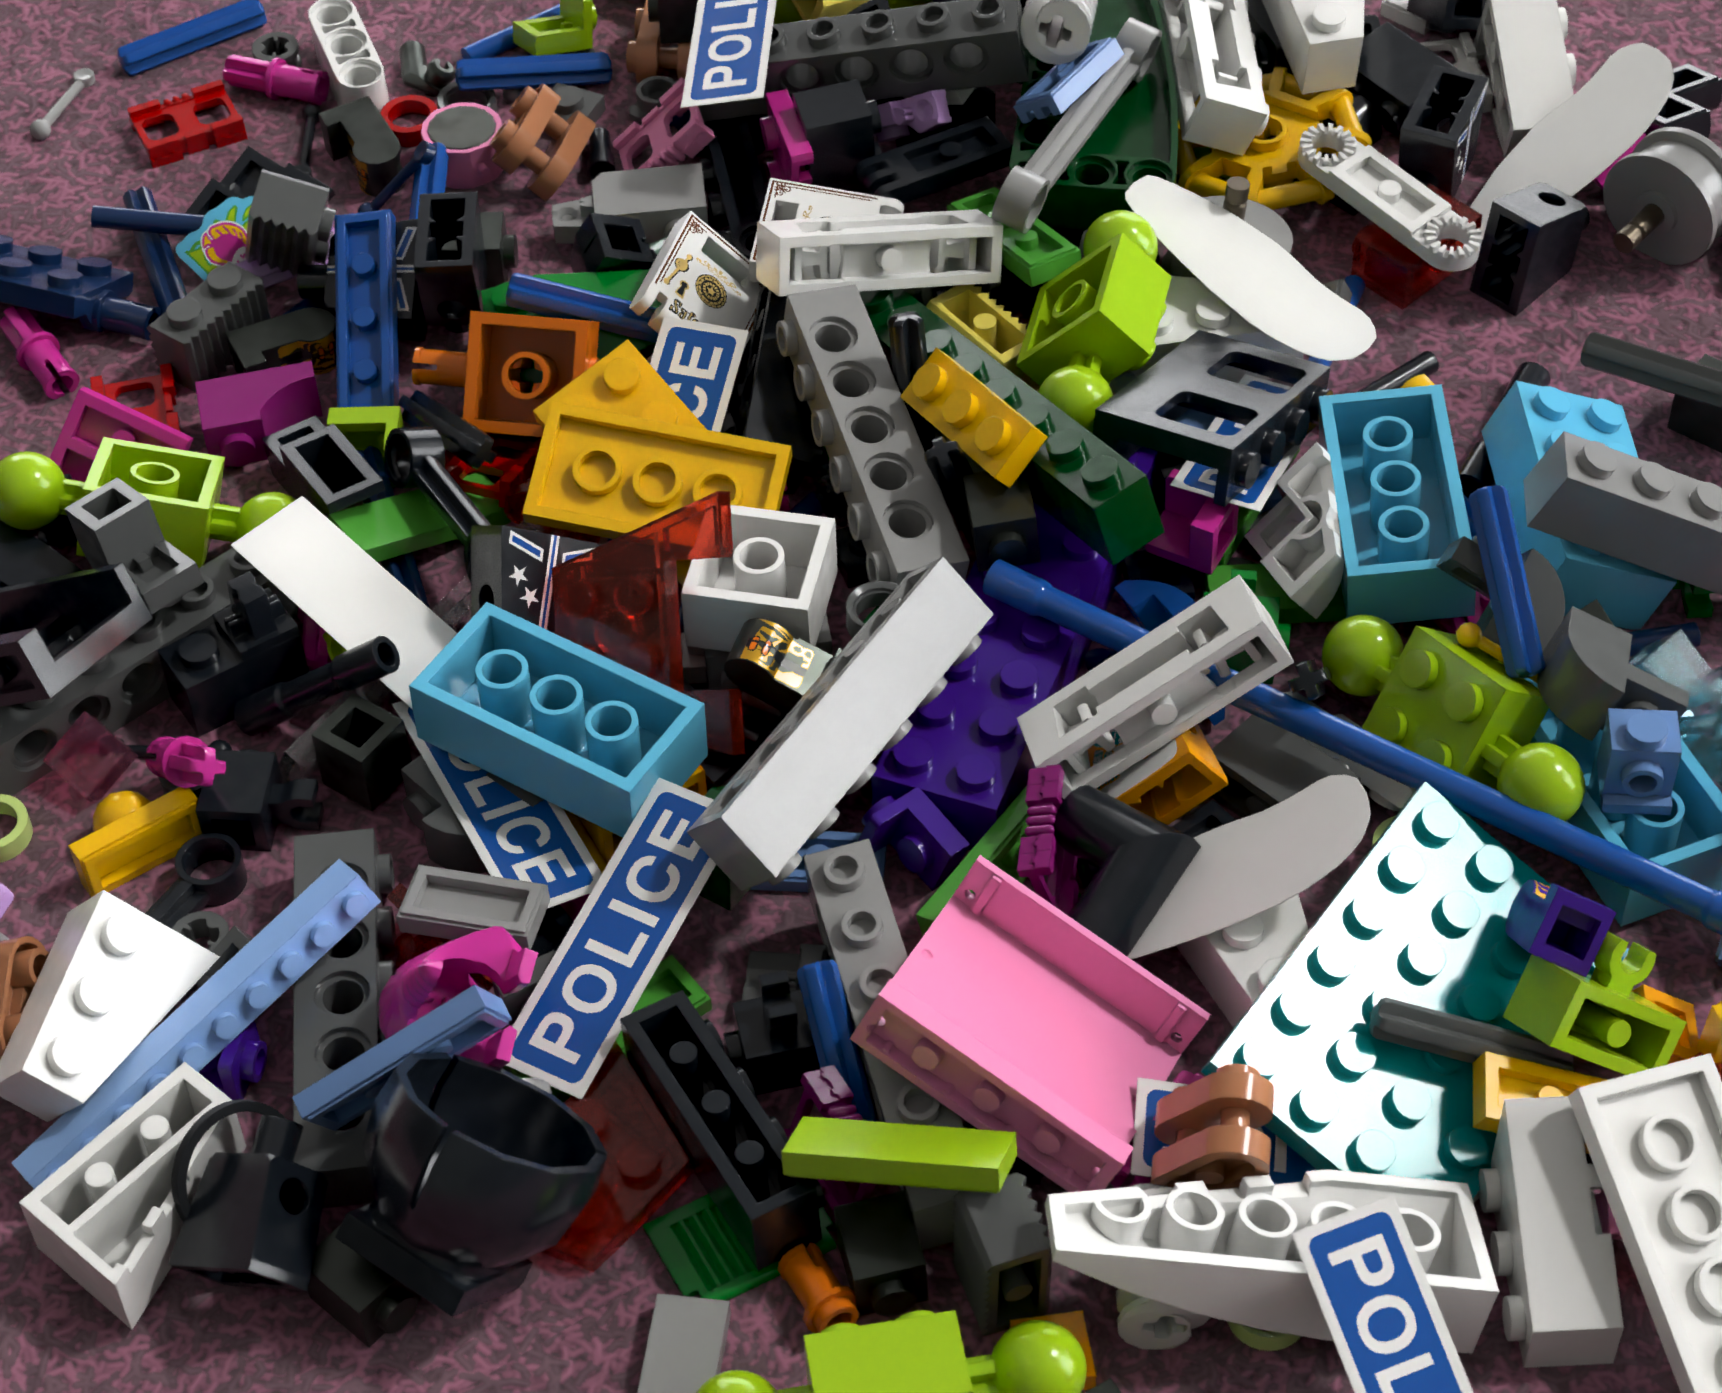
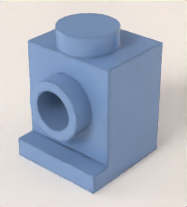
(1638, 761)

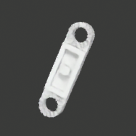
(1389, 197)

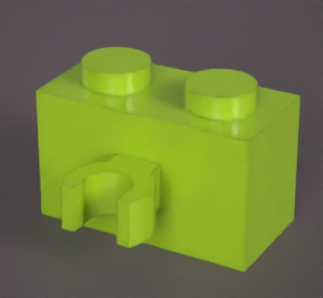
(1597, 1013)

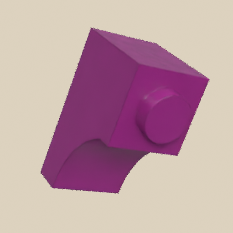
(252, 405)

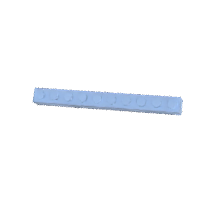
(213, 1013)

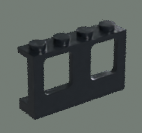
(1185, 380)
(49, 614)

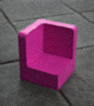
(1194, 529)

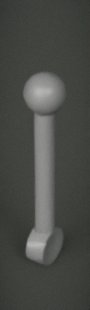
(40, 128)

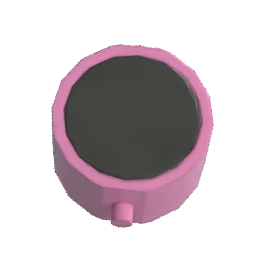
(466, 133)

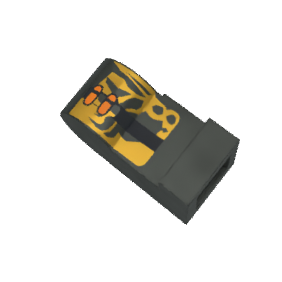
(366, 139)
(286, 340)
(774, 664)

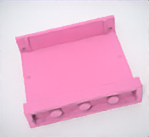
(1030, 1027)

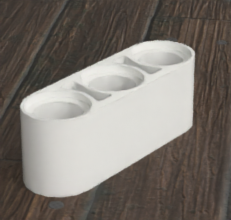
(347, 53)

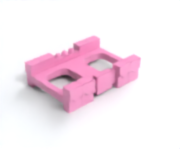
(657, 132)

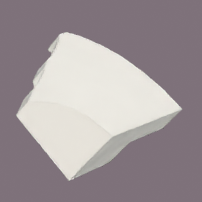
(1302, 534)

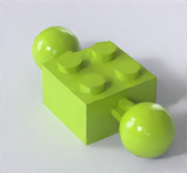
(1097, 316)
(177, 482)
(1454, 710)
(926, 1355)

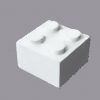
(777, 572)

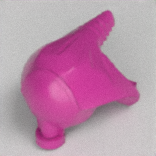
(445, 973)

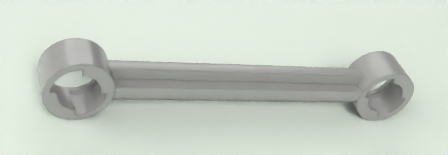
(1028, 187)

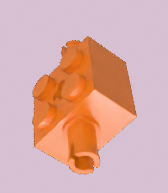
(492, 366)

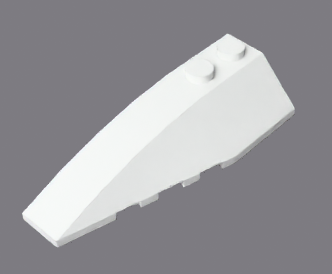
(1235, 1251)

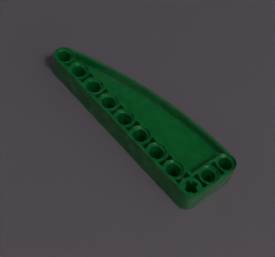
(1130, 141)

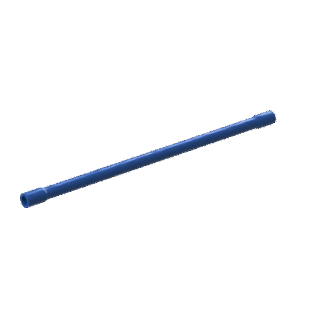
(1700, 902)

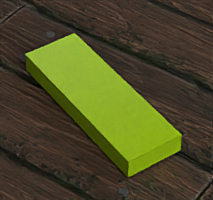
(900, 1154)

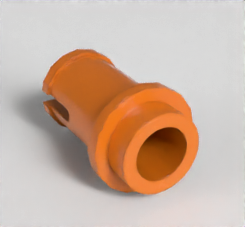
(817, 1288)

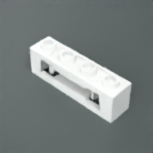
(1221, 65)
(879, 251)
(1155, 687)

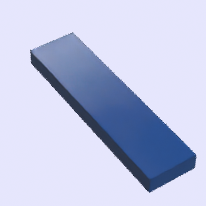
(366, 309)

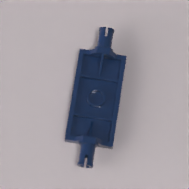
(72, 288)

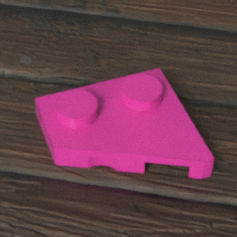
(786, 138)
(99, 417)

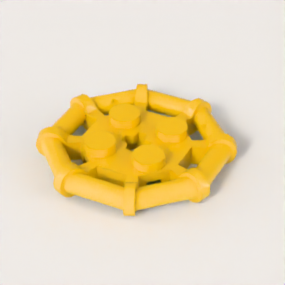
(1274, 161)

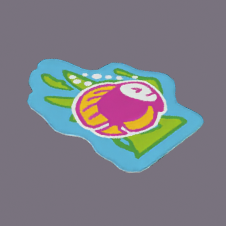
(219, 237)

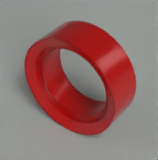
(405, 105)

